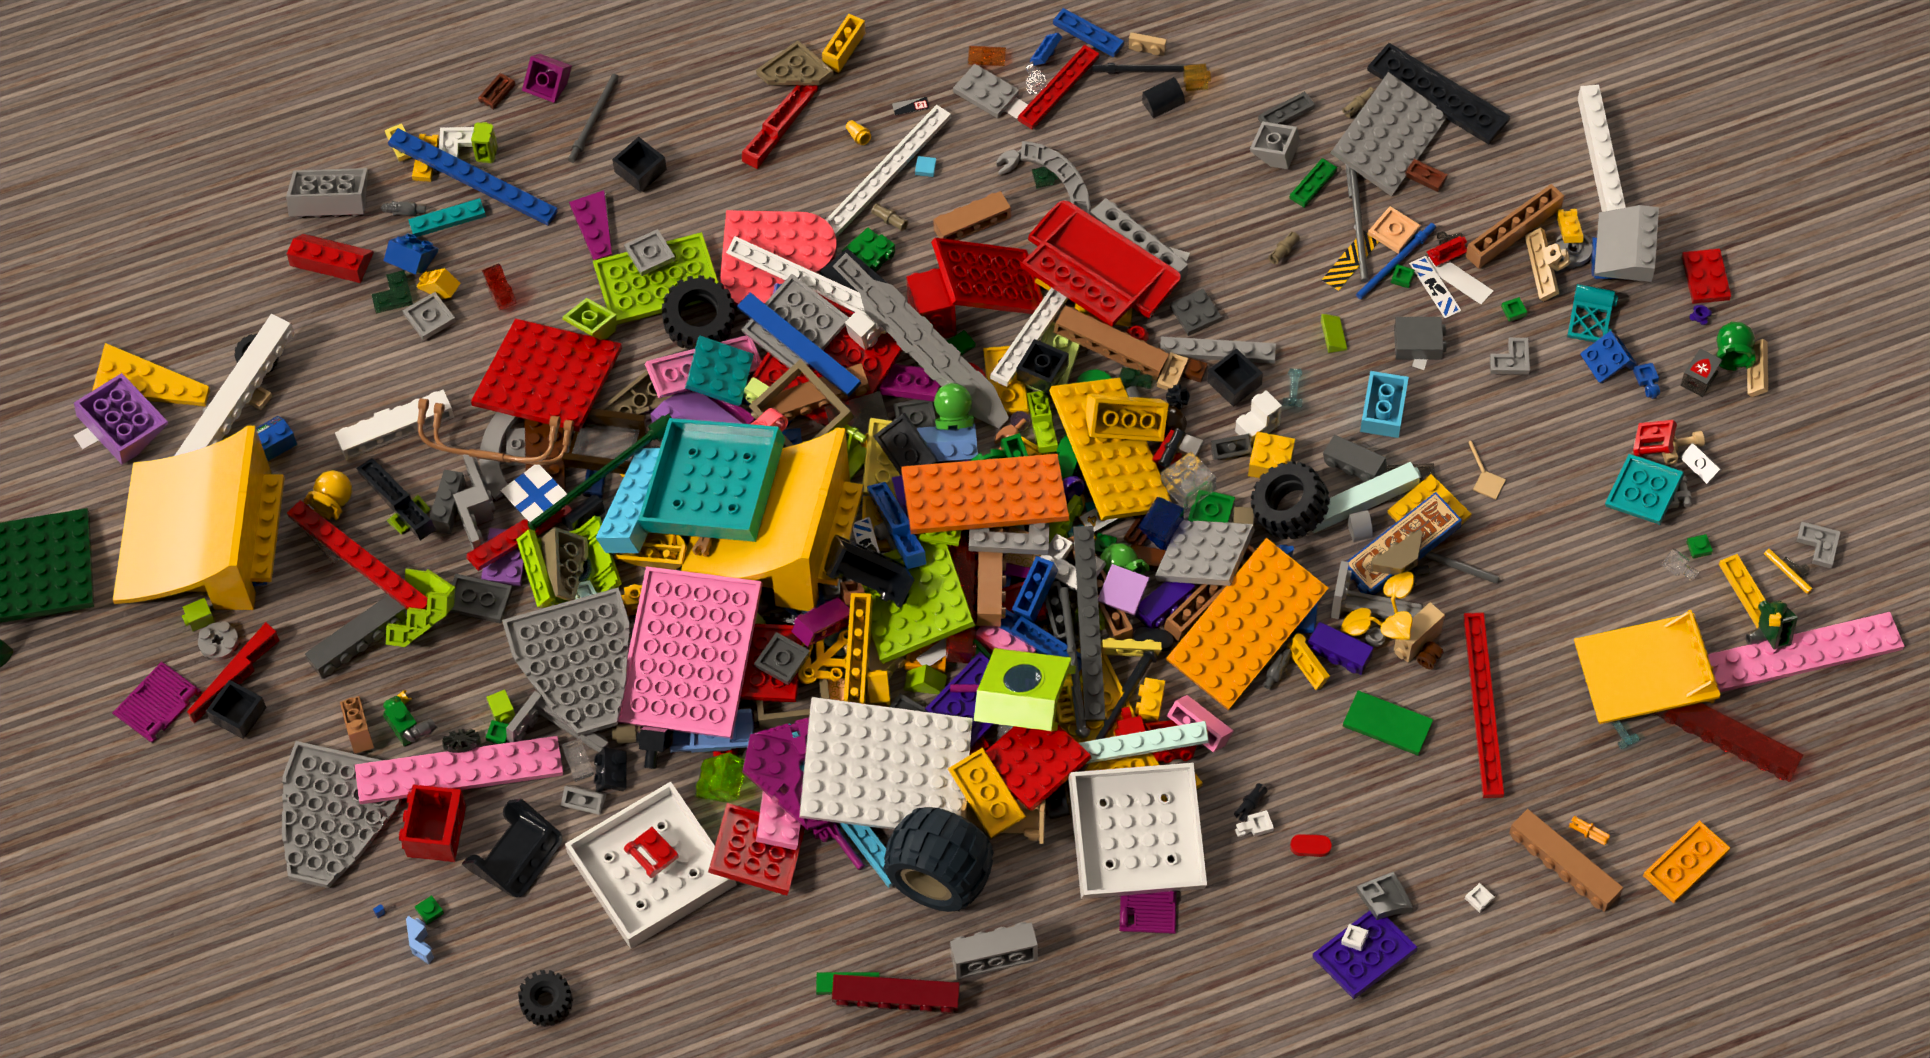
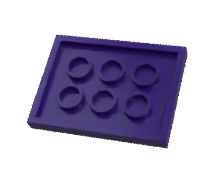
(963, 703)
(1359, 970)

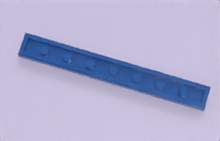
(799, 344)

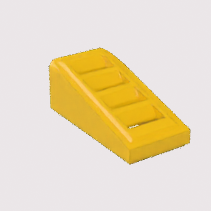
(1066, 687)

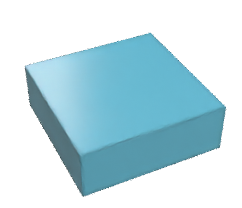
(925, 166)

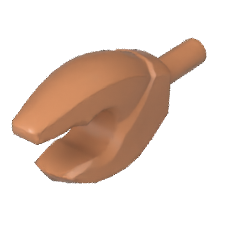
(1008, 431)

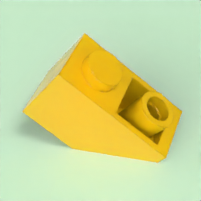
(438, 281)
(879, 688)

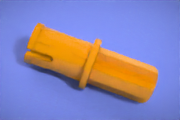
(1589, 830)

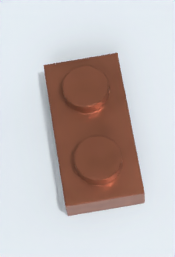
(1426, 175)

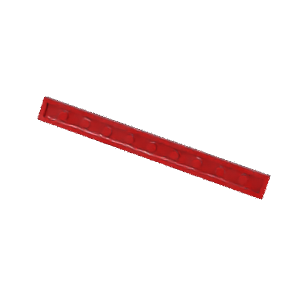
(357, 556)
(1483, 705)

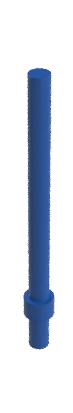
(1418, 239)

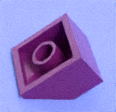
(546, 77)

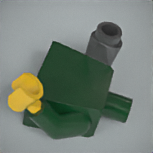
(1776, 625)

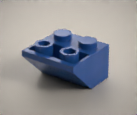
(410, 253)

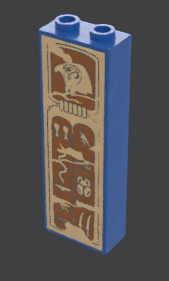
(1431, 517)

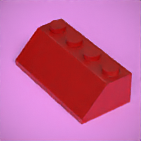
(329, 257)

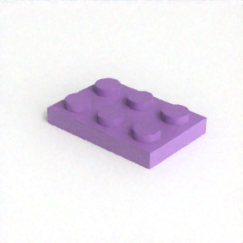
(507, 569)

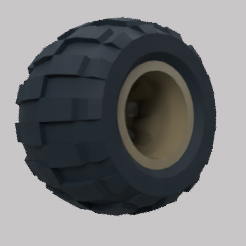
(938, 859)

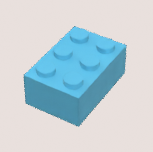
(1384, 404)

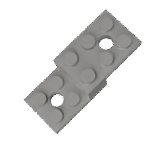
(475, 503)

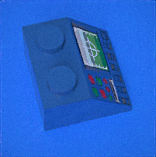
(276, 437)

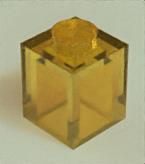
(1196, 77)

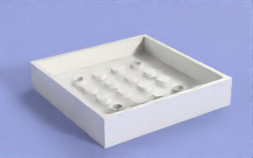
(1137, 830)
(623, 882)

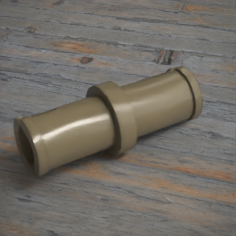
(1358, 103)
(889, 217)
(1284, 247)

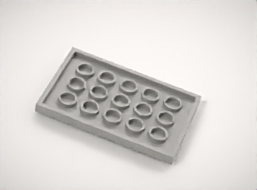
(1389, 134)

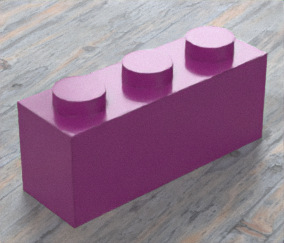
(821, 621)

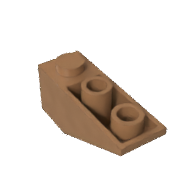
(356, 724)

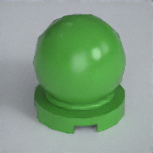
(953, 405)
(1124, 557)

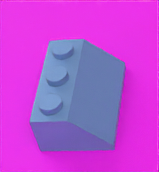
(951, 444)

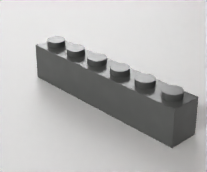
(355, 636)

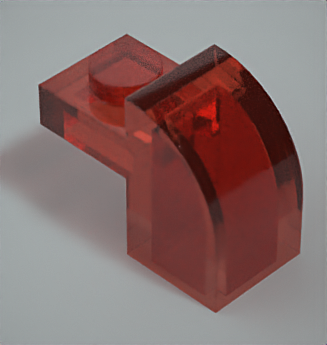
(498, 287)

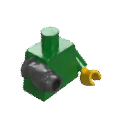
(403, 722)

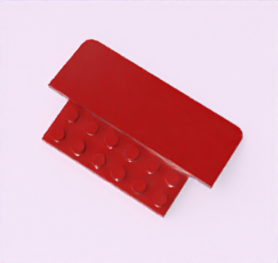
(1097, 265)

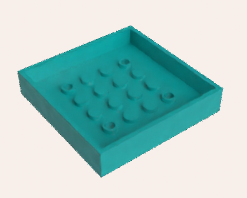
(712, 479)

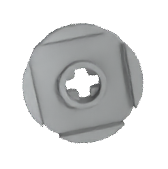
(1581, 255)
(211, 633)

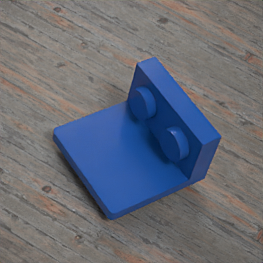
(1607, 356)

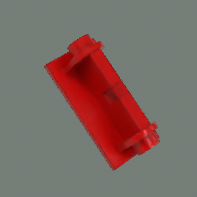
(1448, 251)

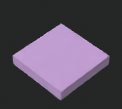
(1123, 589)

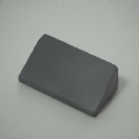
(1231, 446)

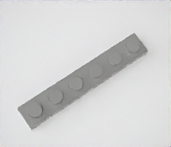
(1218, 349)

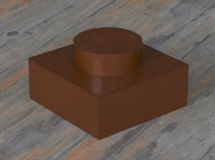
(1195, 370)

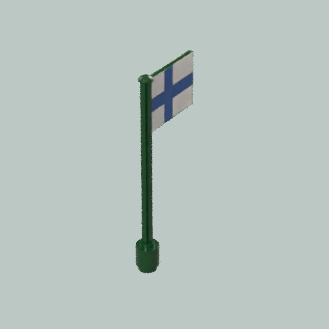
(540, 497)

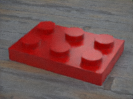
(1706, 276)

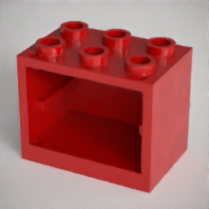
(931, 299)
(433, 823)

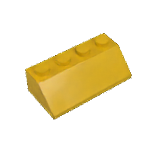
(1126, 417)

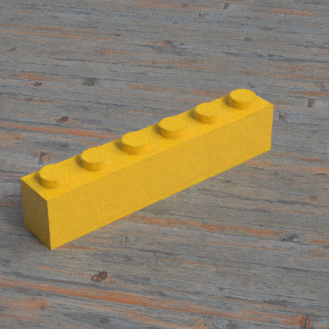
(858, 648)

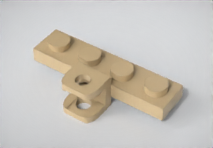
(1544, 263)

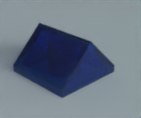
(1162, 522)

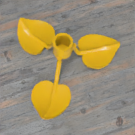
(1395, 626)

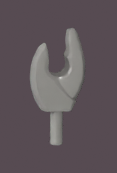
(1010, 157)

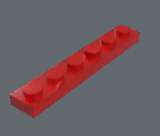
(1058, 87)
(506, 541)

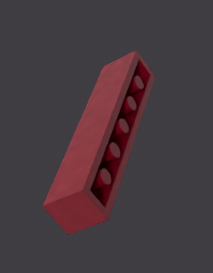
(896, 993)

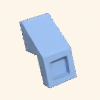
(416, 935)

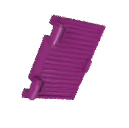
(157, 701)
(1150, 912)

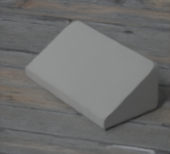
(583, 799)

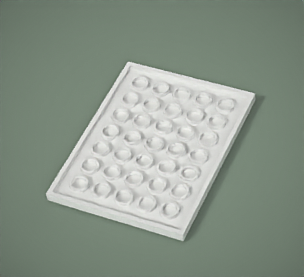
(880, 762)

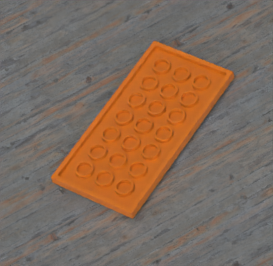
(984, 493)

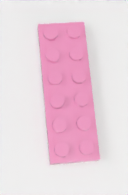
(671, 371)

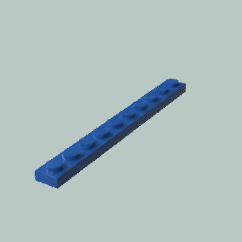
(472, 176)

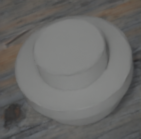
(1375, 637)

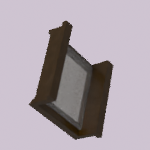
(603, 439)

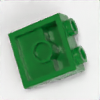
(872, 249)

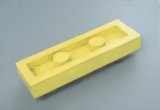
(1128, 647)

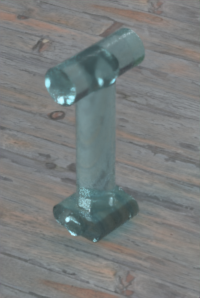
(1292, 400)
(1626, 739)

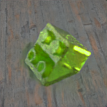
(720, 778)

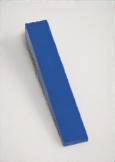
(897, 525)
(1035, 636)

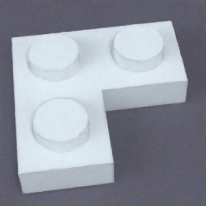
(455, 137)

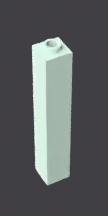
(1370, 494)

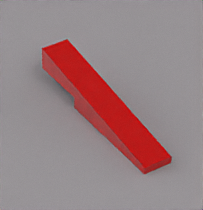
(777, 124)
(237, 669)

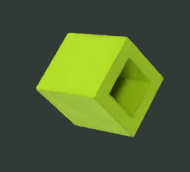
(197, 615)
(501, 707)

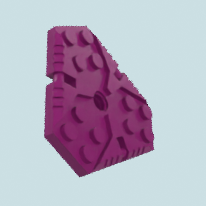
(775, 761)

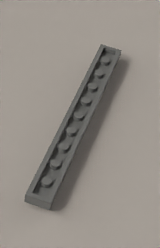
(1089, 623)

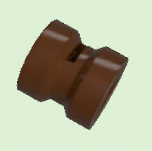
(1429, 656)

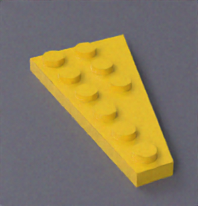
(150, 379)

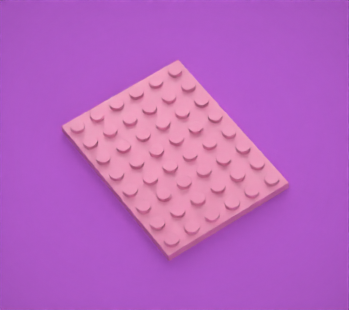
(689, 651)

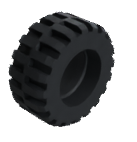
(696, 290)
(1279, 483)

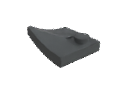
(1385, 896)

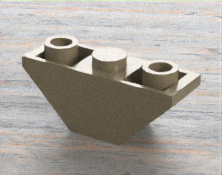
(1400, 556)

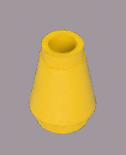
(859, 133)

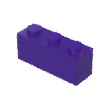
(1163, 602)
(1340, 648)

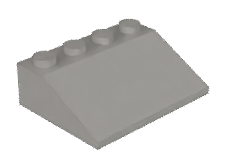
(327, 192)
(1627, 243)

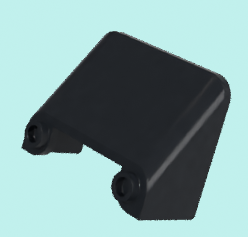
(519, 852)

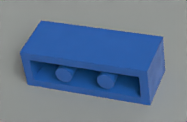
(1035, 589)

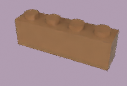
(973, 217)

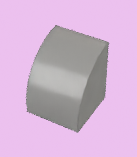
(1360, 526)

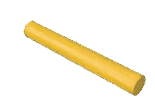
(1788, 571)

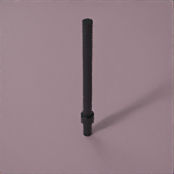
(1111, 68)

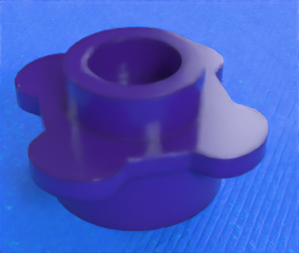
(1702, 310)

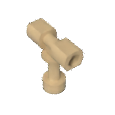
(1672, 458)

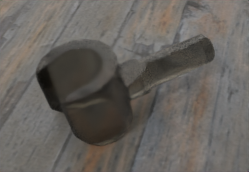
(1447, 237)
(1801, 570)

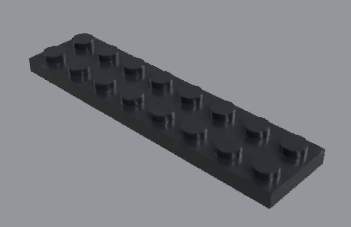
(1453, 100)

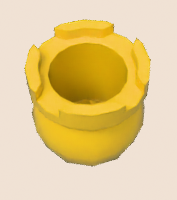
(329, 494)

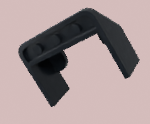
(869, 568)

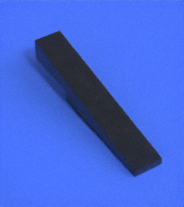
(396, 499)

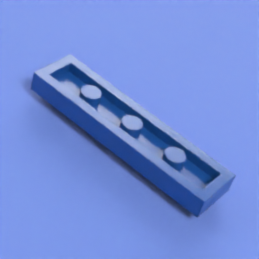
(1088, 32)

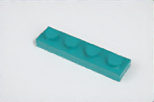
(447, 218)

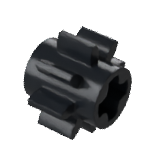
(1177, 396)

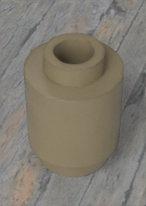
(625, 733)

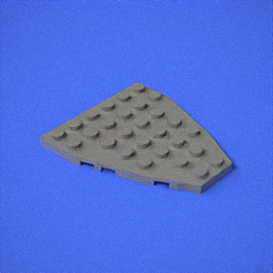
(576, 657)
(323, 816)

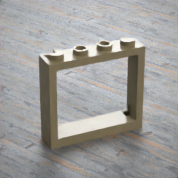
(800, 367)
(777, 719)

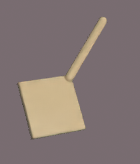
(1488, 483)

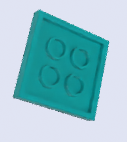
(719, 371)
(1644, 489)

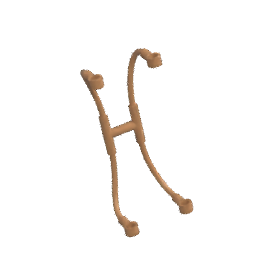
(423, 405)

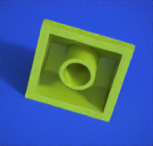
(592, 319)

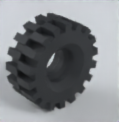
(541, 984)

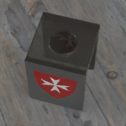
(1701, 372)

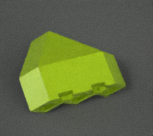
(439, 603)

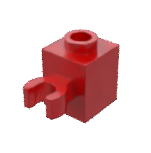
(1129, 724)

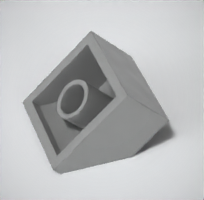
(1276, 144)

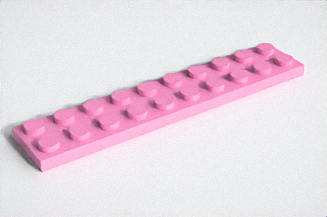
(1807, 653)
(463, 770)

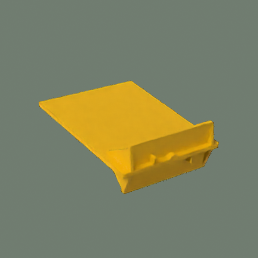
(1647, 668)

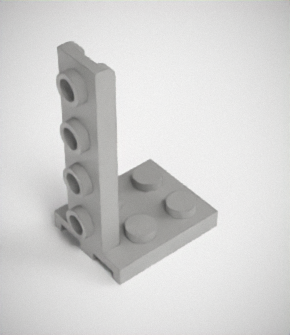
(1349, 600)
(528, 717)

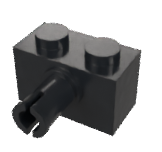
(653, 741)

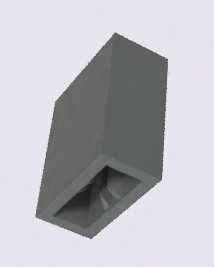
(1419, 338)

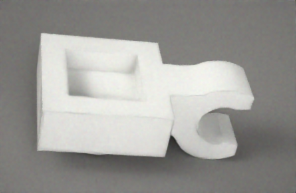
(1256, 823)

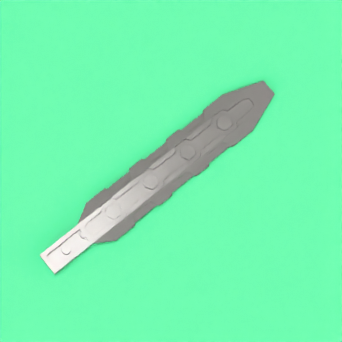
(919, 339)

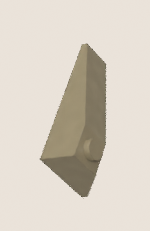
(636, 397)
(564, 560)

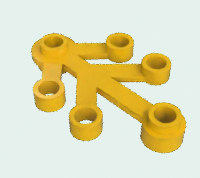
(824, 659)

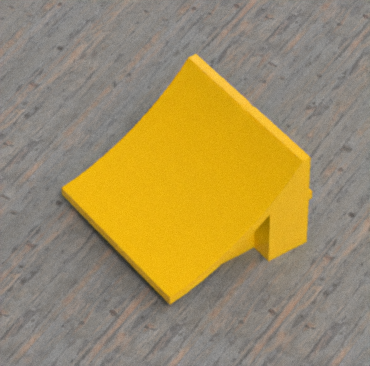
(803, 513)
(201, 524)

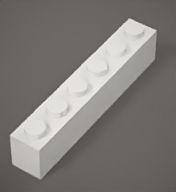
(389, 426)

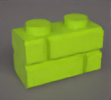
(484, 142)

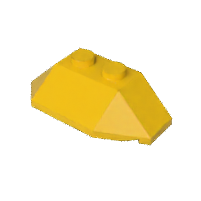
(658, 551)

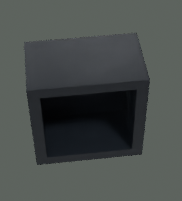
(639, 164)
(1235, 377)
(236, 709)

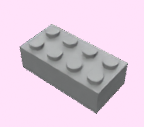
(994, 950)

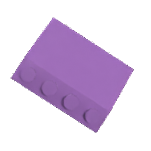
(692, 406)
(120, 418)

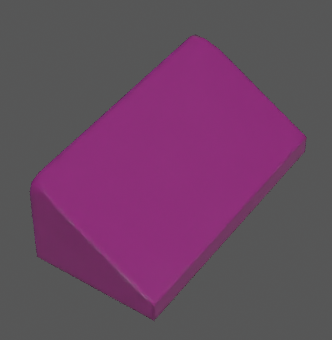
(1017, 572)

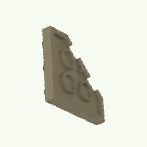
(795, 67)

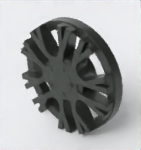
(461, 741)

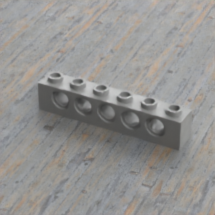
(1136, 232)

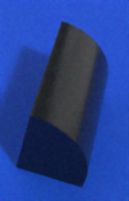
(1163, 97)
(584, 512)

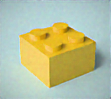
(1269, 452)

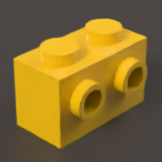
(1151, 701)

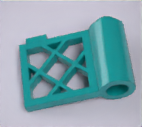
(1591, 299)

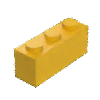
(844, 42)

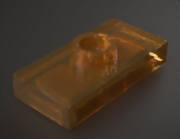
(987, 55)

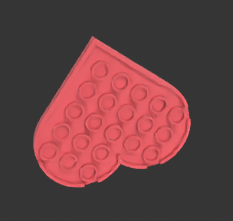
(791, 235)

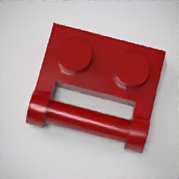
(1655, 432)
(656, 848)

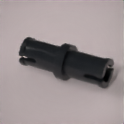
(1172, 448)
(1250, 802)

